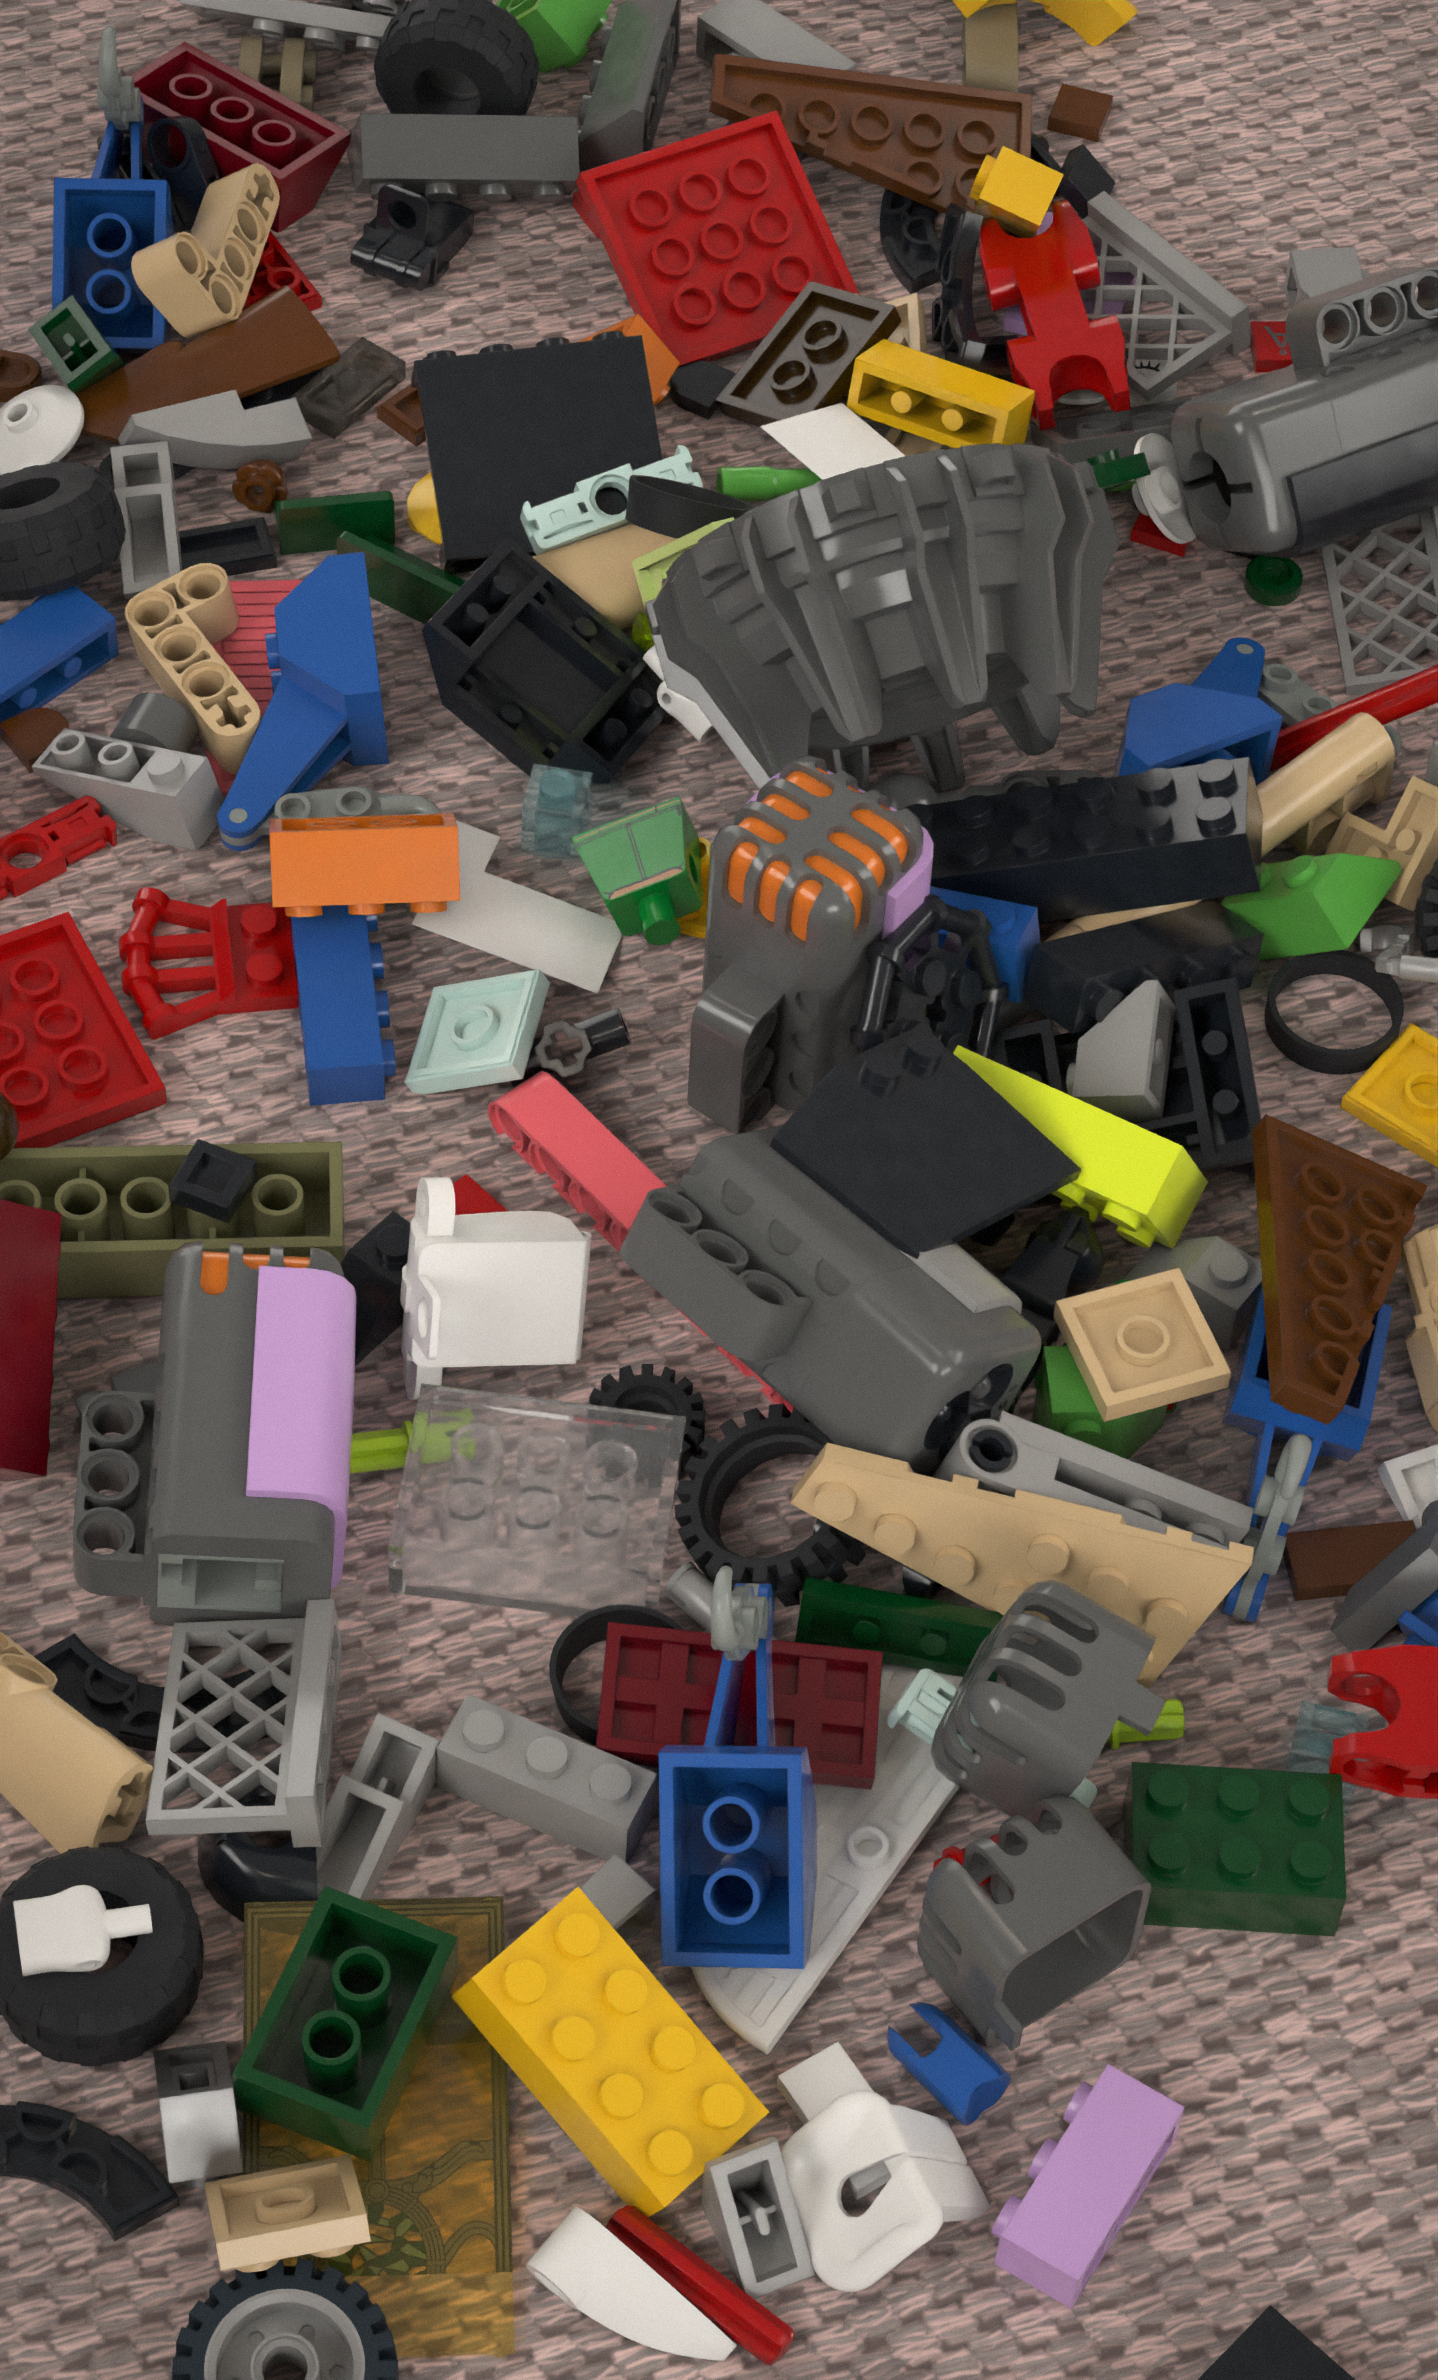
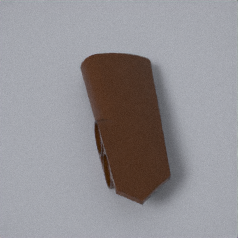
(257, 351)

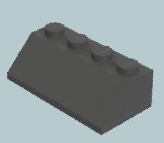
(629, 82)
(466, 155)

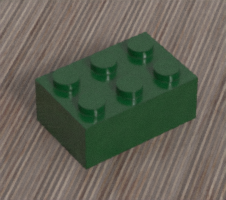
(1238, 1847)
(346, 2023)

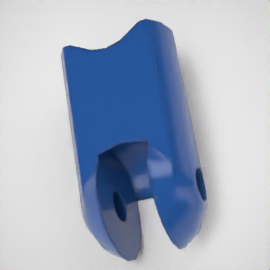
(956, 2072)

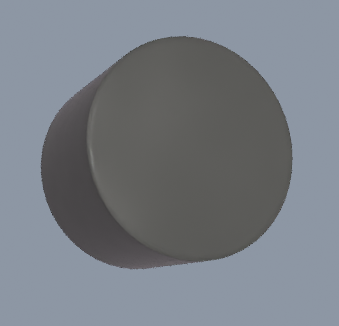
(157, 722)

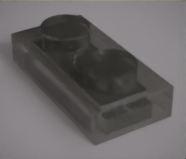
(349, 387)

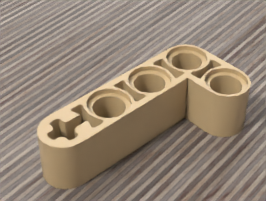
(207, 274)
(174, 640)

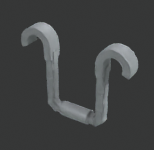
(1398, 957)

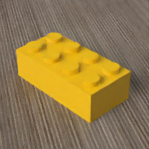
(610, 2054)

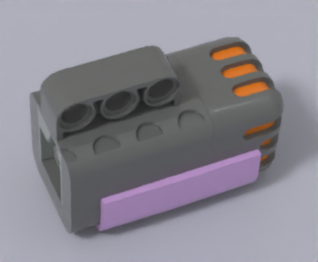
(789, 922)
(238, 1456)

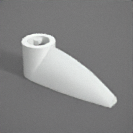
(621, 2291)

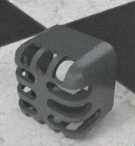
(1057, 1702)
(1067, 1927)

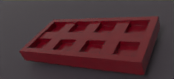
(664, 1685)

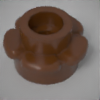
(263, 474)

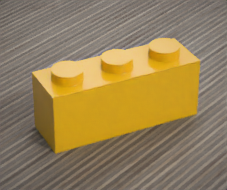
(1015, 191)
(937, 398)

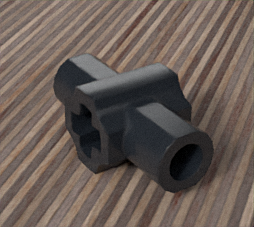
(597, 1036)

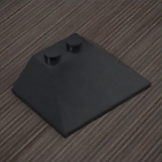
(541, 670)
(1209, 1081)
(920, 1145)

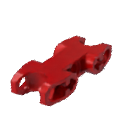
(1062, 344)
(1405, 1692)

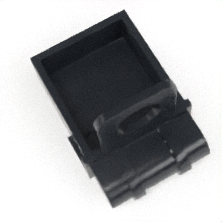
(412, 238)

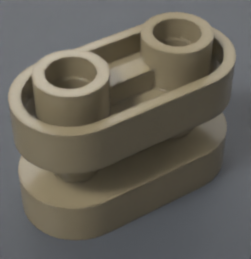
(295, 66)

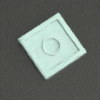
(477, 1032)

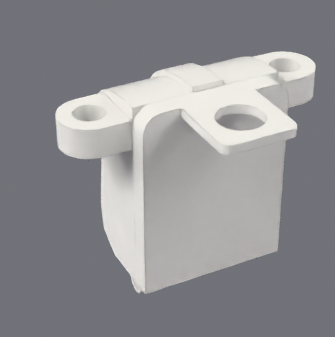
(489, 1288)

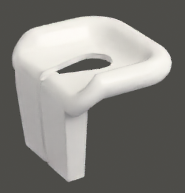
(925, 2187)

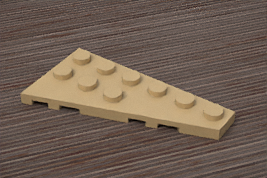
(1002, 1544)

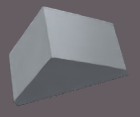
(756, 2218)

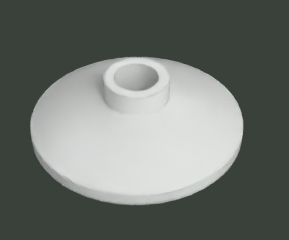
(39, 427)
(1162, 491)

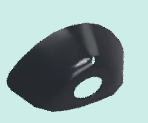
(250, 1873)

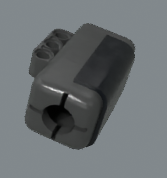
(1331, 438)

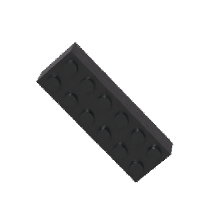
(1104, 841)

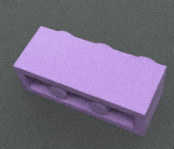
(1086, 2184)

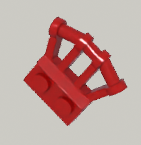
(249, 968)

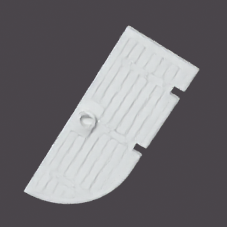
(860, 1850)

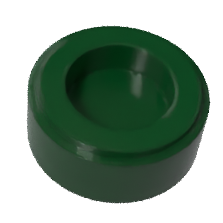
(1273, 580)

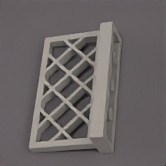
(1167, 278)
(1400, 664)
(304, 1737)

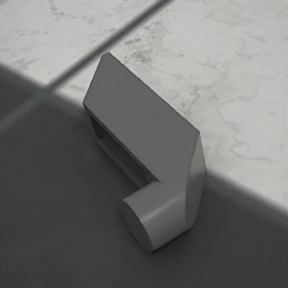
(1391, 1587)

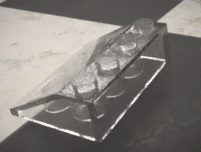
(535, 1502)

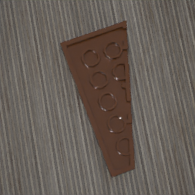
(883, 128)
(1327, 1260)

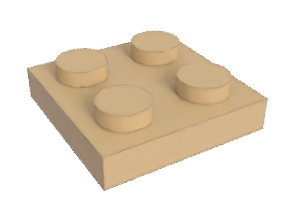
(1142, 1344)
(287, 2214)

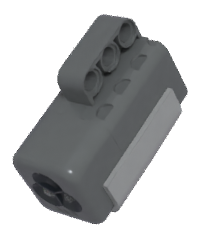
(827, 1309)

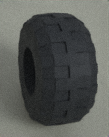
(456, 60)
(56, 528)
(118, 2010)

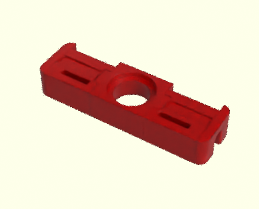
(57, 839)

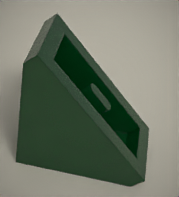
(75, 346)

